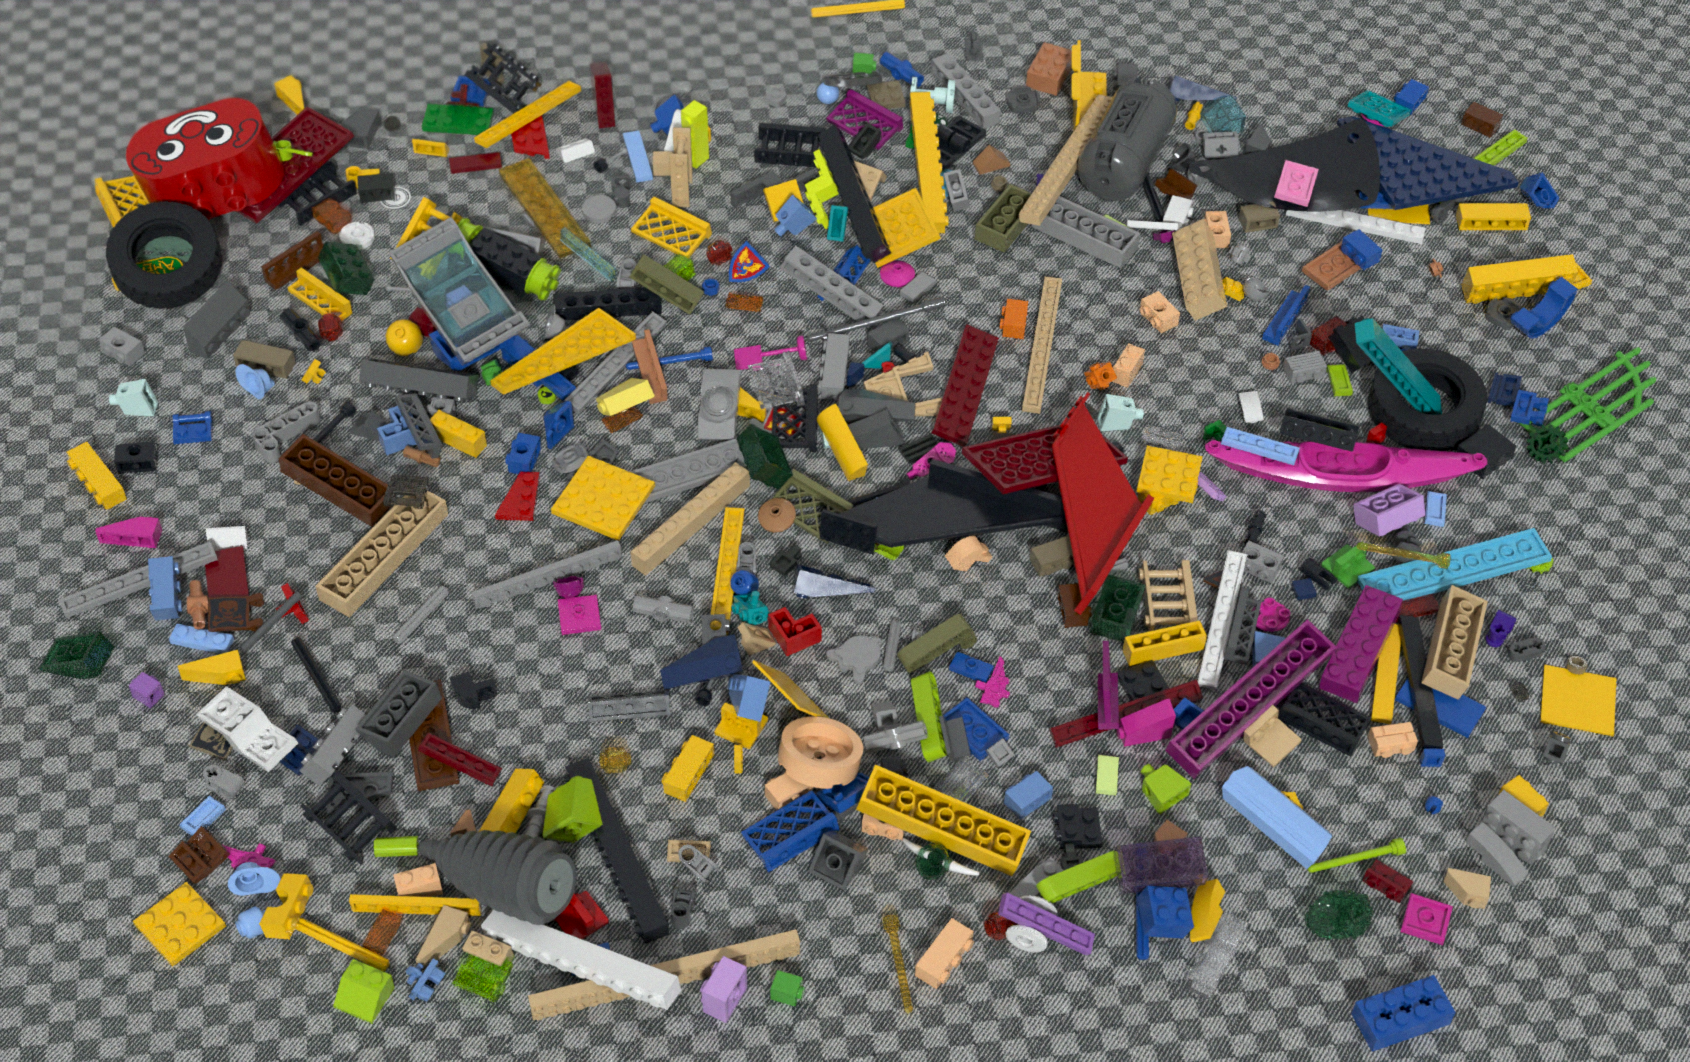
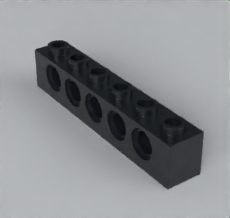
(613, 302)

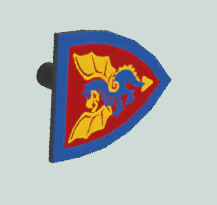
(746, 264)

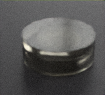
(1520, 692)

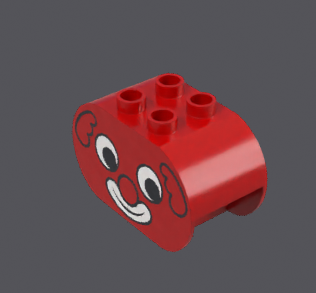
(207, 158)

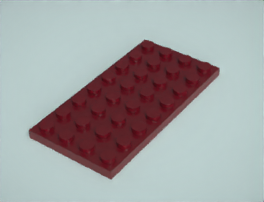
(305, 132)
(1021, 459)

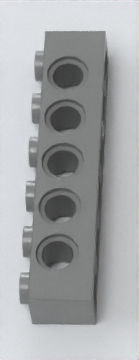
(967, 92)
(830, 285)

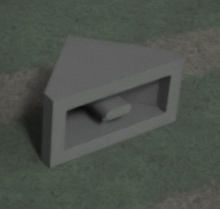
(367, 426)

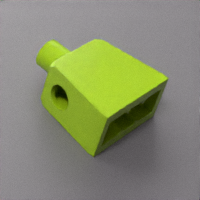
(1164, 787)

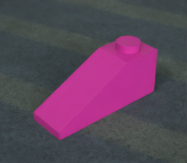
(132, 532)

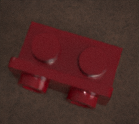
(1387, 881)

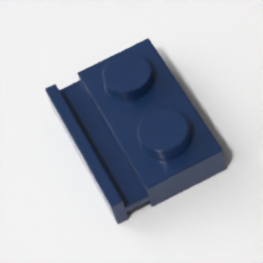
(1504, 389)

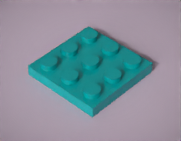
(1379, 108)

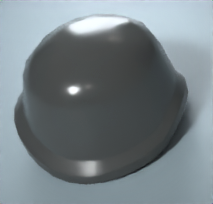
(1183, 158)

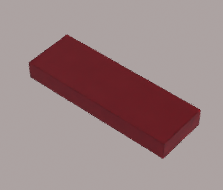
(475, 163)

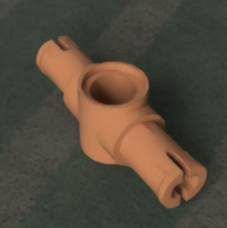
(197, 604)

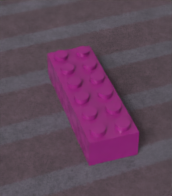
(1361, 644)

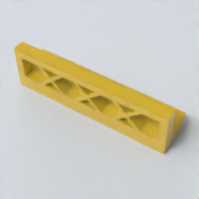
(324, 295)

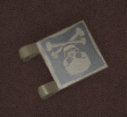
(211, 742)

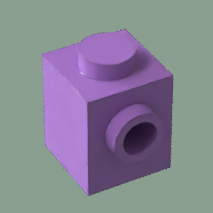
(146, 689)

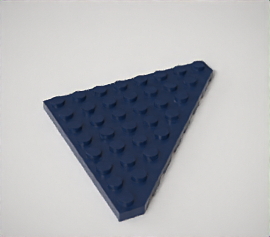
(1425, 174)

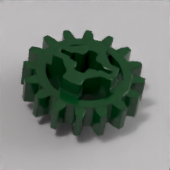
(1547, 436)

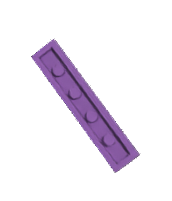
(1046, 923)

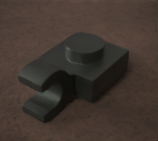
(786, 562)
(1070, 859)

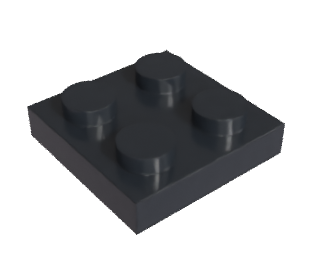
(1141, 680)

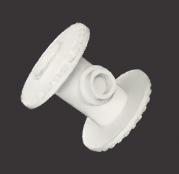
(1026, 937)

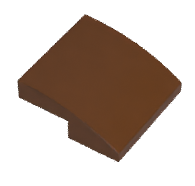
(199, 855)

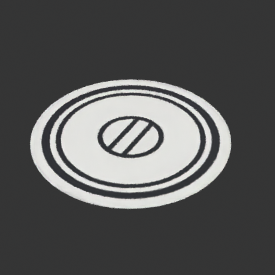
(402, 197)

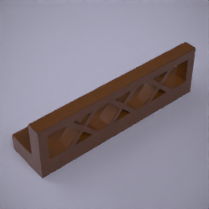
(286, 272)

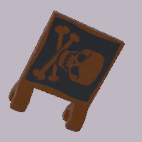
(233, 613)

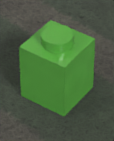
(864, 63)
(787, 988)

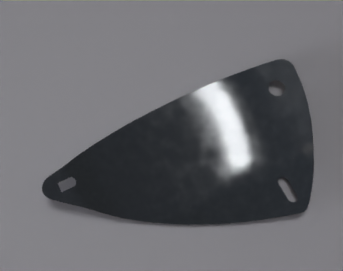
(1340, 164)

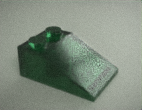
(78, 655)

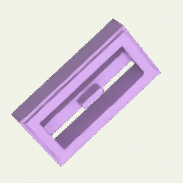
(1209, 487)

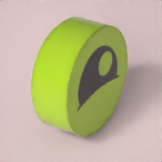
(546, 396)

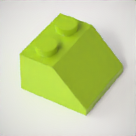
(363, 991)

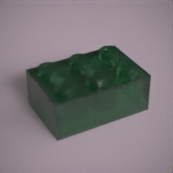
(346, 268)
(764, 457)
(1117, 608)

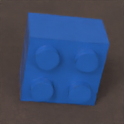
(1165, 912)

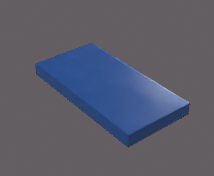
(1456, 714)

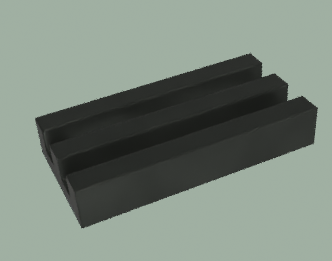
(918, 446)

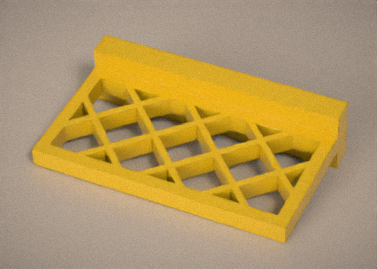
(110, 205)
(681, 219)

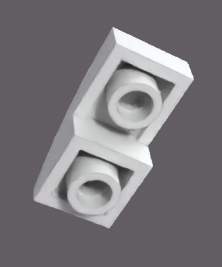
(1251, 407)

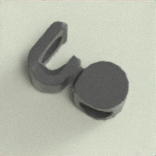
(622, 194)

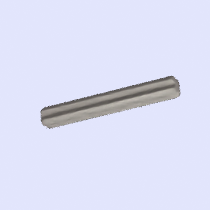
(415, 620)

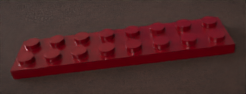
(965, 385)

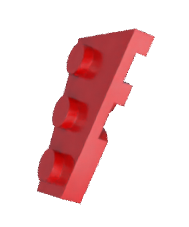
(520, 499)

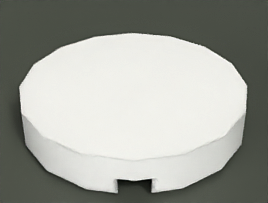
(357, 234)

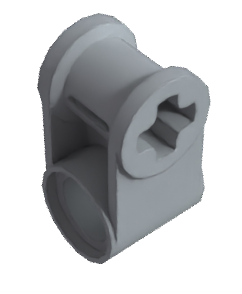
(623, 278)
(747, 562)
(222, 781)
(698, 863)

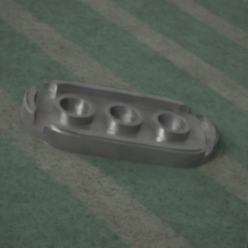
(853, 79)

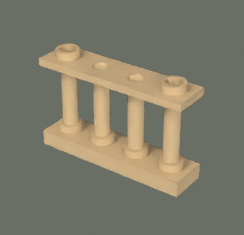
(681, 167)
(1184, 588)

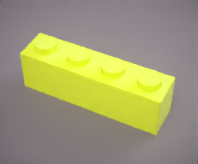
(696, 118)

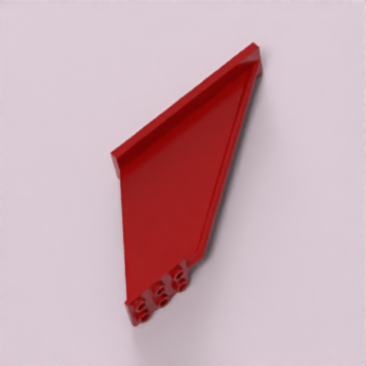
(1095, 498)

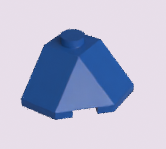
(1539, 191)
(558, 423)

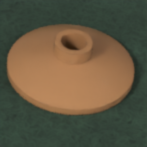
(780, 521)

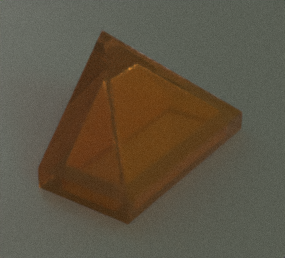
(744, 302)
(622, 419)

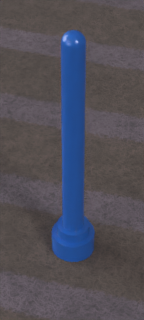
(704, 354)

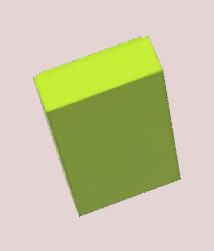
(1339, 380)

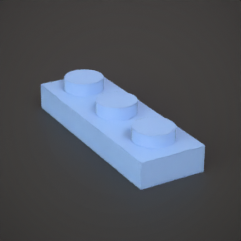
(201, 639)

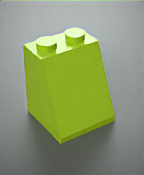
(572, 811)

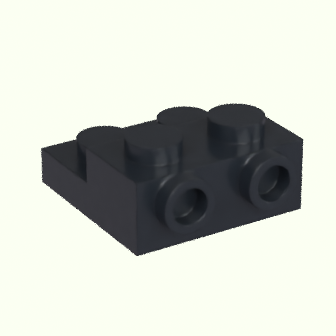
(1077, 826)

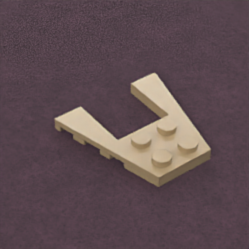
(891, 384)

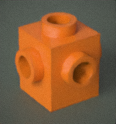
(1100, 375)

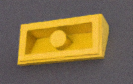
(430, 147)

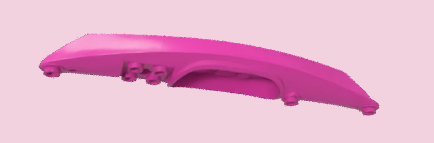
(1364, 469)

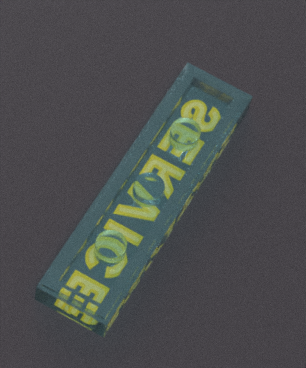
(587, 254)

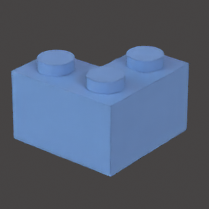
(395, 435)

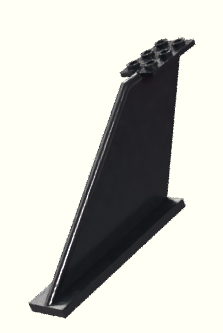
(941, 507)

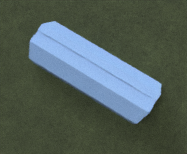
(1276, 815)

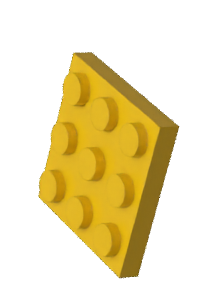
(1169, 474)
(179, 924)

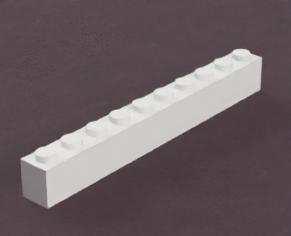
(584, 959)

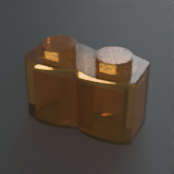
(331, 215)

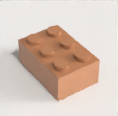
(1049, 69)

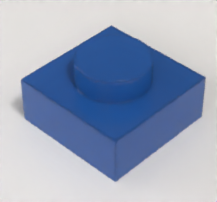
(1432, 757)

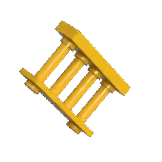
(420, 218)

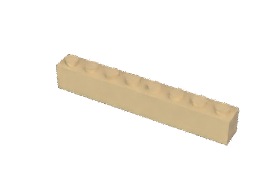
(690, 519)

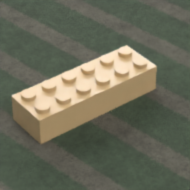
(1199, 269)
(1454, 642)

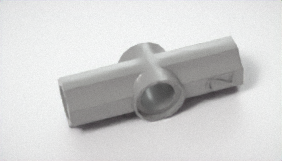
(663, 609)
(895, 736)

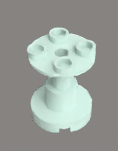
(939, 94)

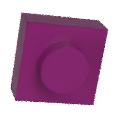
(1163, 236)

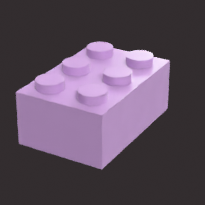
(1389, 509)

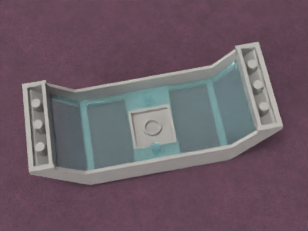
(457, 291)

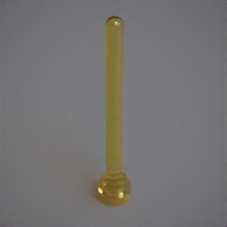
(1441, 560)
(891, 925)

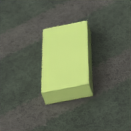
(1107, 775)

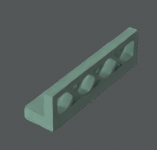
(168, 243)

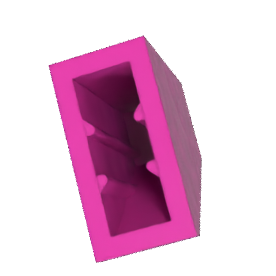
(1147, 724)

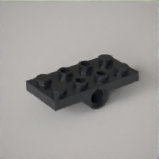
(957, 140)

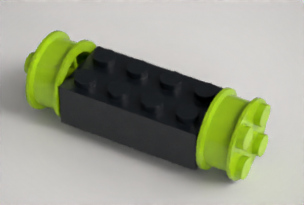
(511, 262)

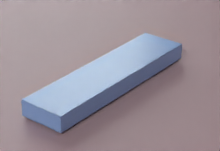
(637, 156)
(1260, 445)

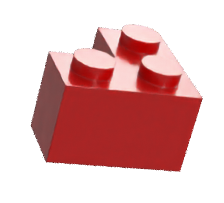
(794, 634)

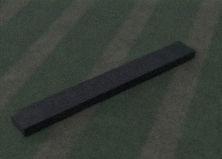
(1422, 694)

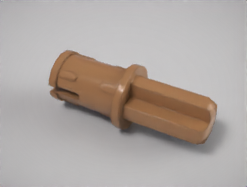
(420, 456)

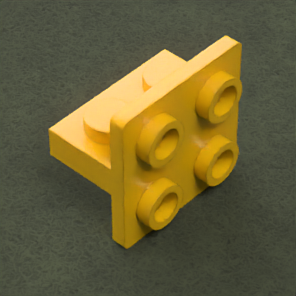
(739, 729)

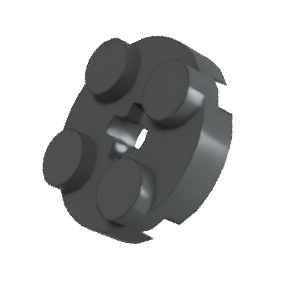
(1030, 102)
(1495, 312)

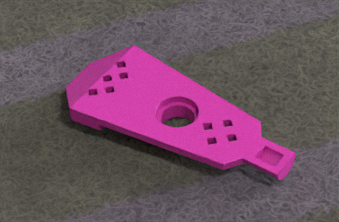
(936, 454)

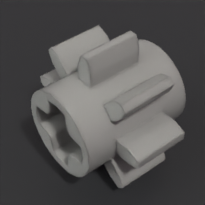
(1239, 254)

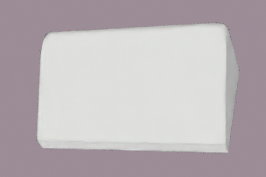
(575, 150)
(227, 537)

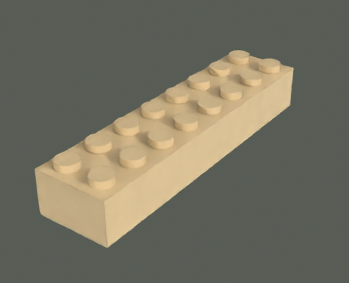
(380, 554)

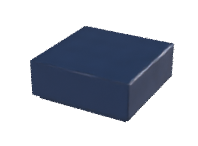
(1303, 589)

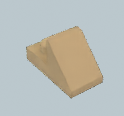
(755, 638)

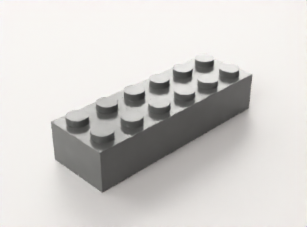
(418, 378)

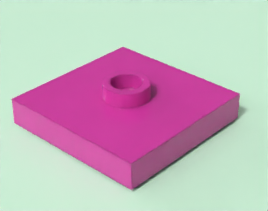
(579, 614)
(1426, 919)

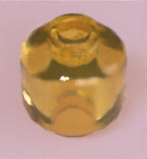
(614, 760)

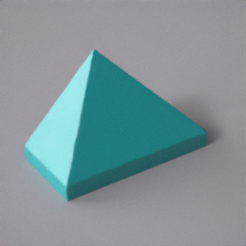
(837, 223)
(879, 357)

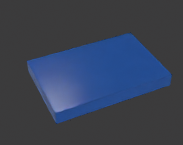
(980, 728)

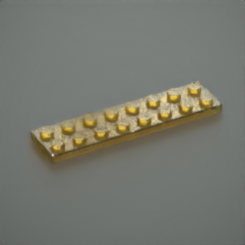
(541, 204)

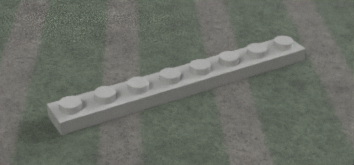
(612, 365)
(547, 574)
(132, 581)

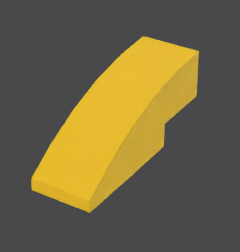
(1206, 910)

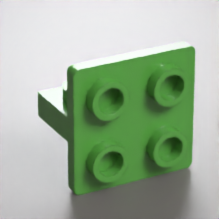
(1348, 565)

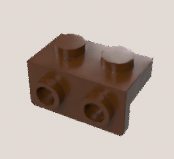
(1176, 185)

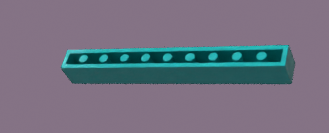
(1397, 367)

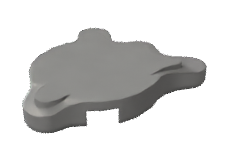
(857, 655)

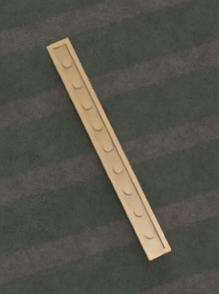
(1042, 345)

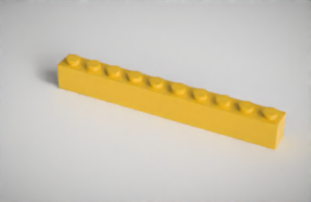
(927, 158)

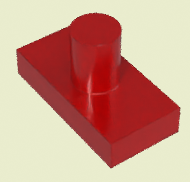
(297, 609)

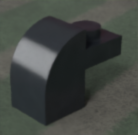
(470, 694)

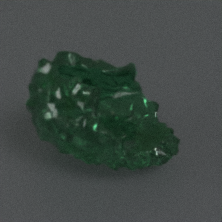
(1339, 915)

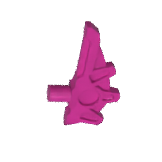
(995, 687)
(239, 857)

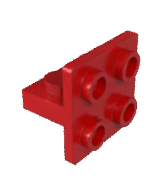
(581, 916)

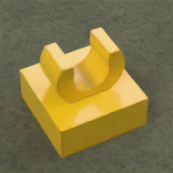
(312, 372)
(1001, 424)

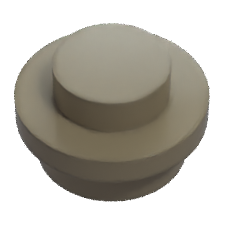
(999, 183)

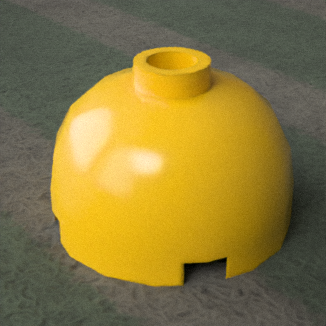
(403, 337)

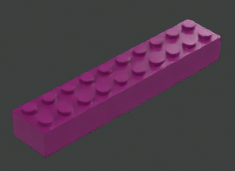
(1249, 698)

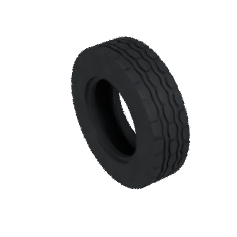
(158, 221)
(1423, 430)

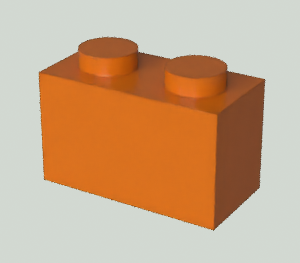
(1014, 318)

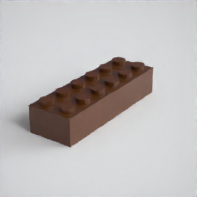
(335, 479)

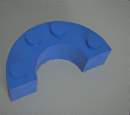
(1547, 311)

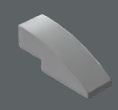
(1497, 854)

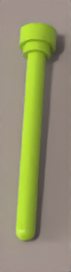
(1395, 847)

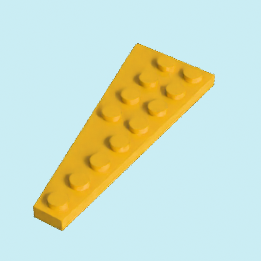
(578, 343)

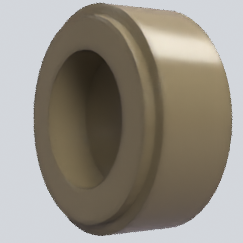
(1576, 665)

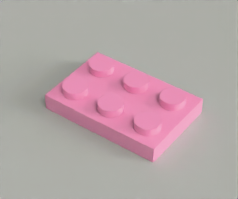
(1296, 183)

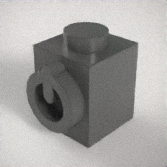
(1556, 748)

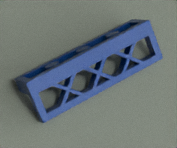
(850, 260)
(1286, 316)

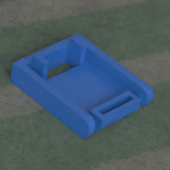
(845, 795)

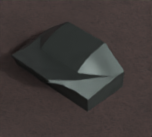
(865, 141)

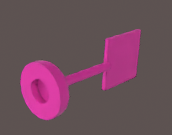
(753, 354)

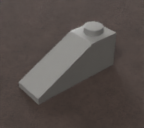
(1028, 884)

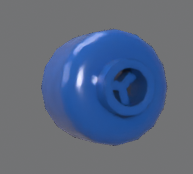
(744, 582)

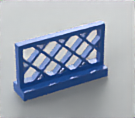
(798, 840)

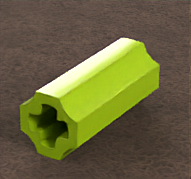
(396, 846)

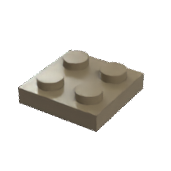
(886, 94)

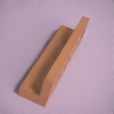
(650, 367)

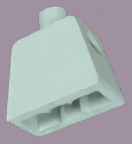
(135, 398)
(1118, 413)

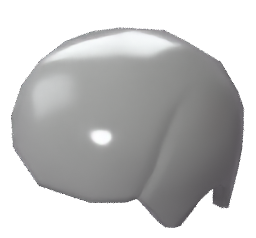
(1255, 289)

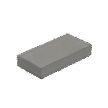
(917, 287)

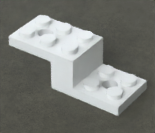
(247, 729)

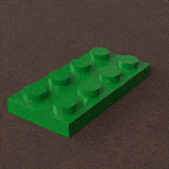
(457, 119)

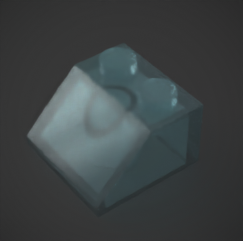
(1224, 116)

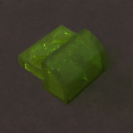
(482, 978)

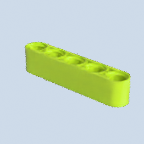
(929, 710)
(1078, 878)

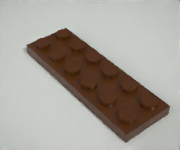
(429, 771)

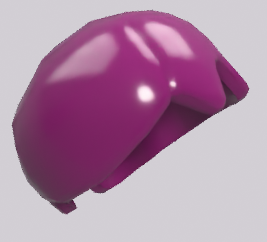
(569, 586)

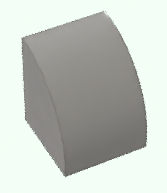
(884, 715)

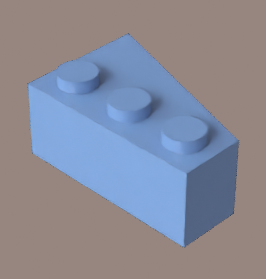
(164, 588)
(748, 696)

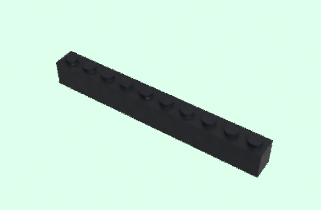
(854, 194)
(622, 862)

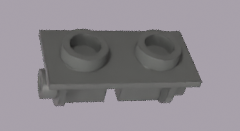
(973, 47)

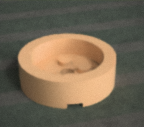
(824, 737)

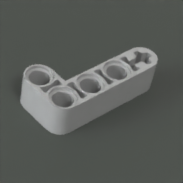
(271, 434)

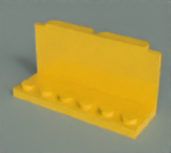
(1084, 86)

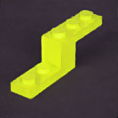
(821, 189)

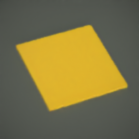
(1414, 215)
(790, 690)
(1578, 700)

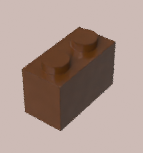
(1482, 119)
(1068, 599)

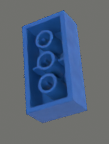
(1403, 1013)

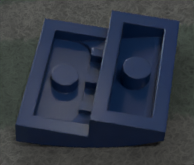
(296, 755)

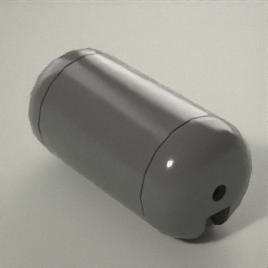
(1127, 139)

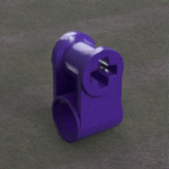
(1500, 628)

